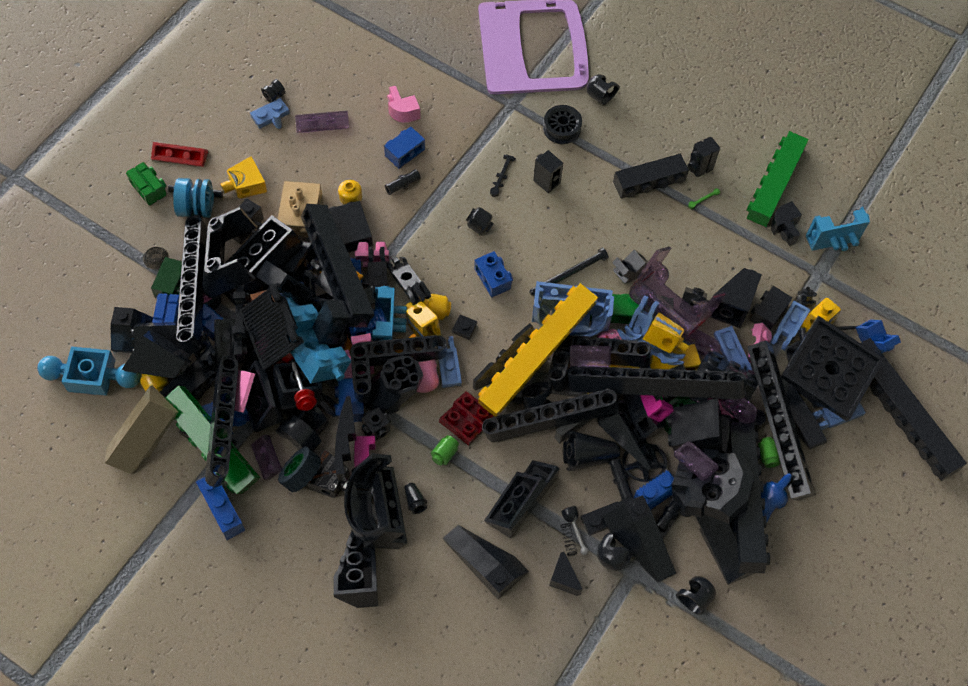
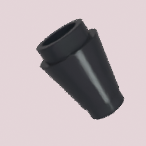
(415, 500)

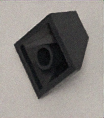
(121, 325)

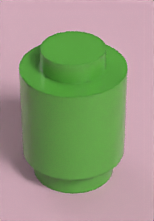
(445, 450)
(769, 453)

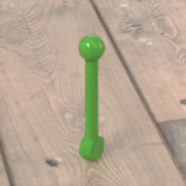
(691, 205)

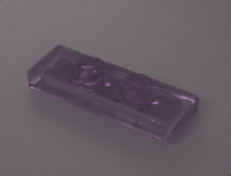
(322, 121)

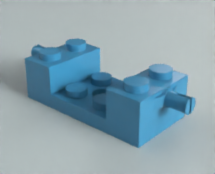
(318, 360)

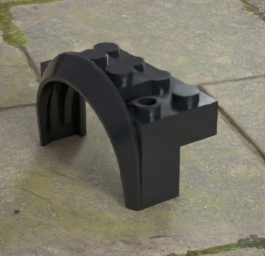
(382, 484)

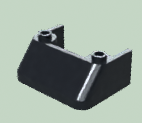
(216, 275)

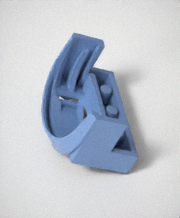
(549, 294)

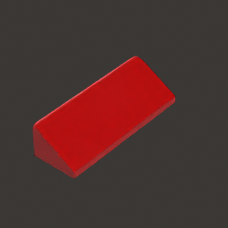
(179, 154)

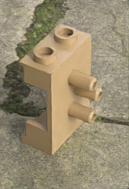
(293, 202)

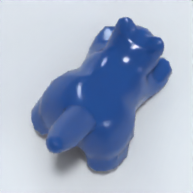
(775, 495)

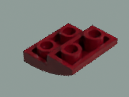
(465, 418)

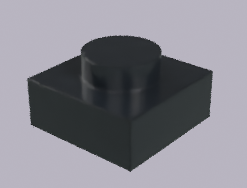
(464, 327)

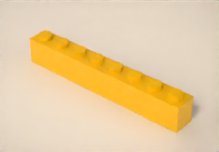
(537, 350)

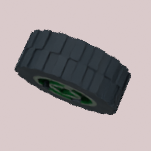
(299, 469)

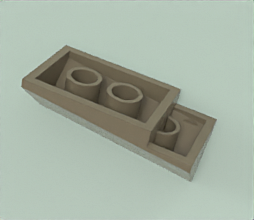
(140, 432)

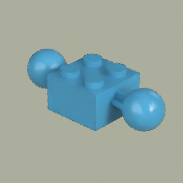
(87, 371)

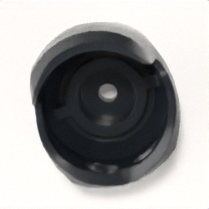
(613, 557)

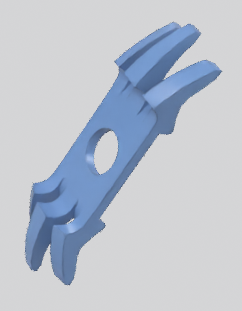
(666, 358)

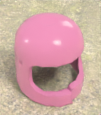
(430, 377)

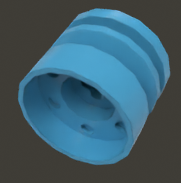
(193, 197)

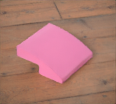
(243, 387)

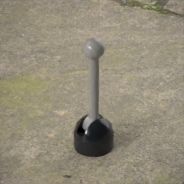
(571, 515)

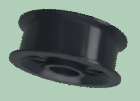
(562, 124)

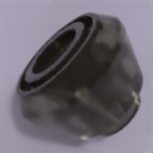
(154, 257)

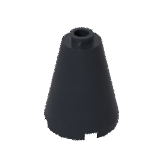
(587, 451)

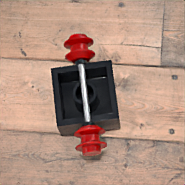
(293, 387)

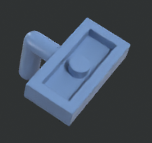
(270, 114)

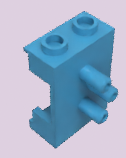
(824, 234)
(385, 300)

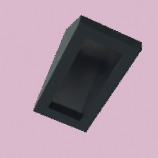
(565, 577)

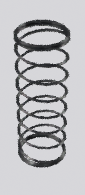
(571, 552)

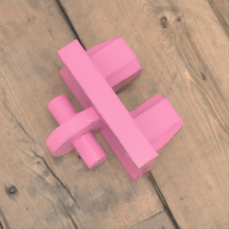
(362, 253)

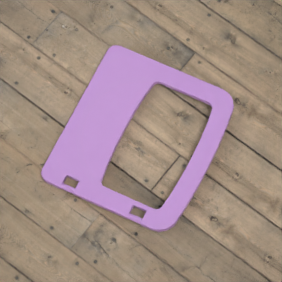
(503, 51)

